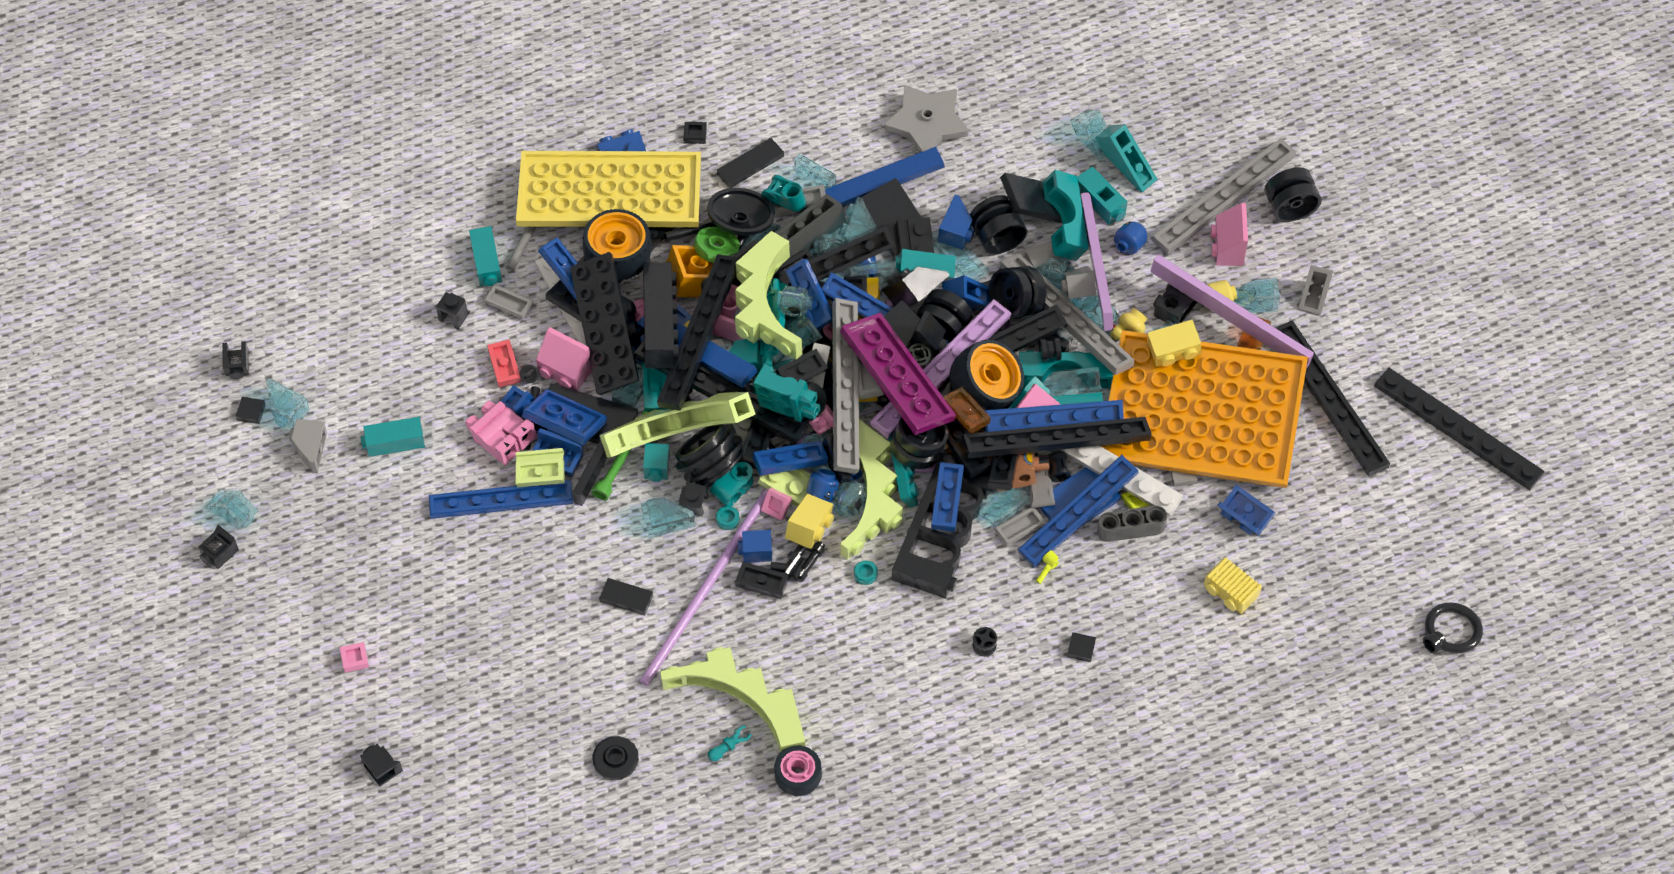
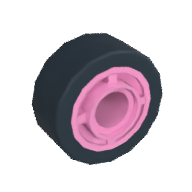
(798, 783)

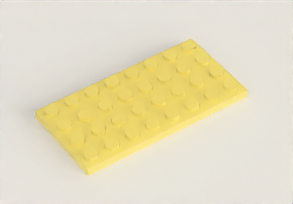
(577, 185)

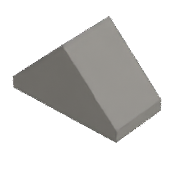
(1315, 289)

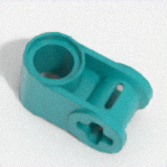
(785, 194)
(731, 486)

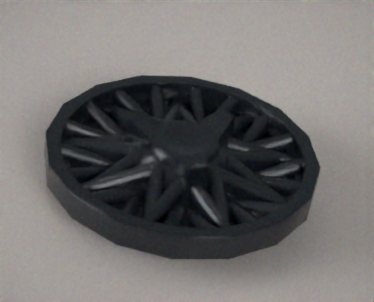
(615, 758)

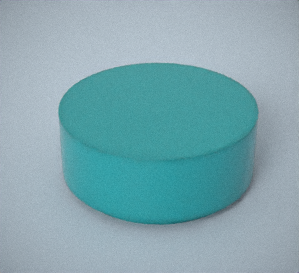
(727, 518)
(865, 572)

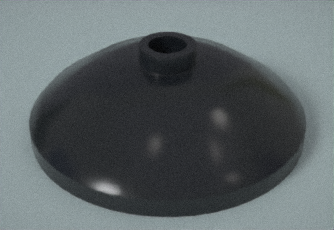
(740, 211)

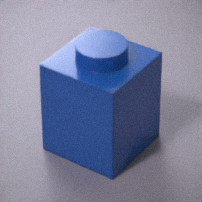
(755, 546)

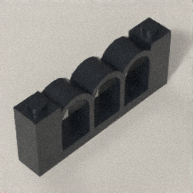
(925, 573)

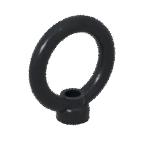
(1435, 640)

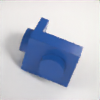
(517, 400)

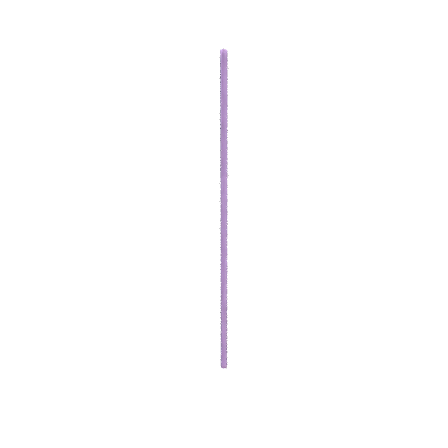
(709, 582)

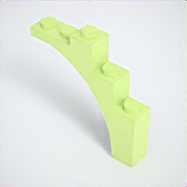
(755, 274)
(657, 424)
(881, 483)
(719, 672)

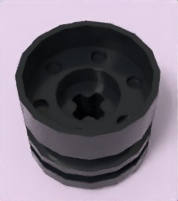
(998, 225)

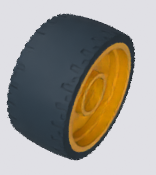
(622, 235)
(988, 374)

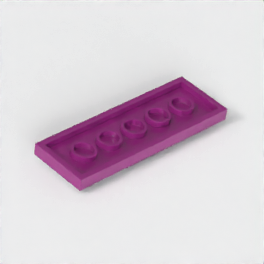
(897, 373)

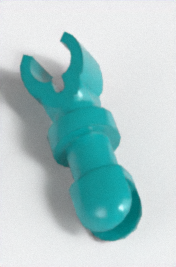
(728, 744)

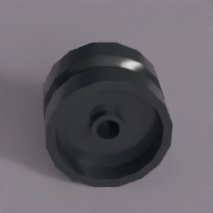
(1292, 194)
(1018, 290)
(948, 310)
(918, 450)

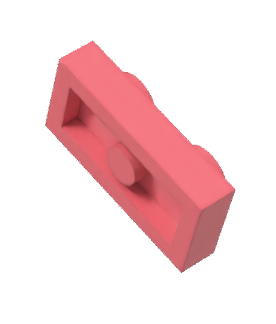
(504, 363)

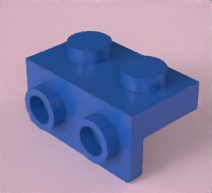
(627, 142)
(572, 450)
(1247, 510)

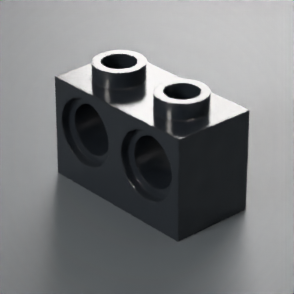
(1173, 298)

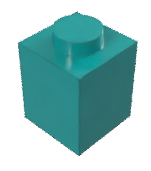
(656, 462)

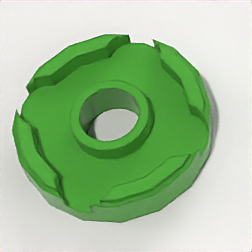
(713, 235)

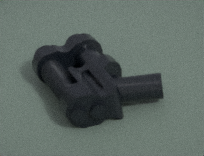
(797, 566)

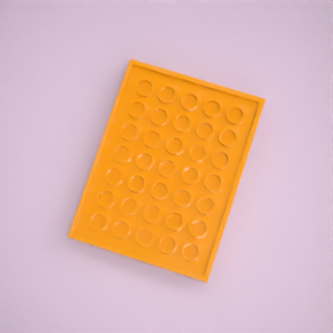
(1215, 414)

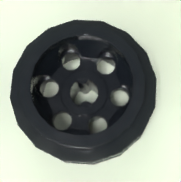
(709, 454)

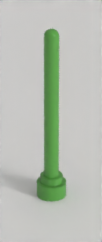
(604, 488)

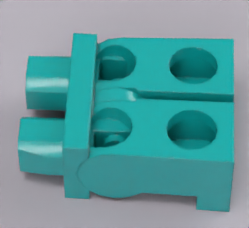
(785, 395)

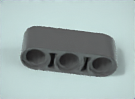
(1140, 516)

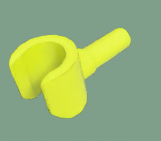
(1051, 560)

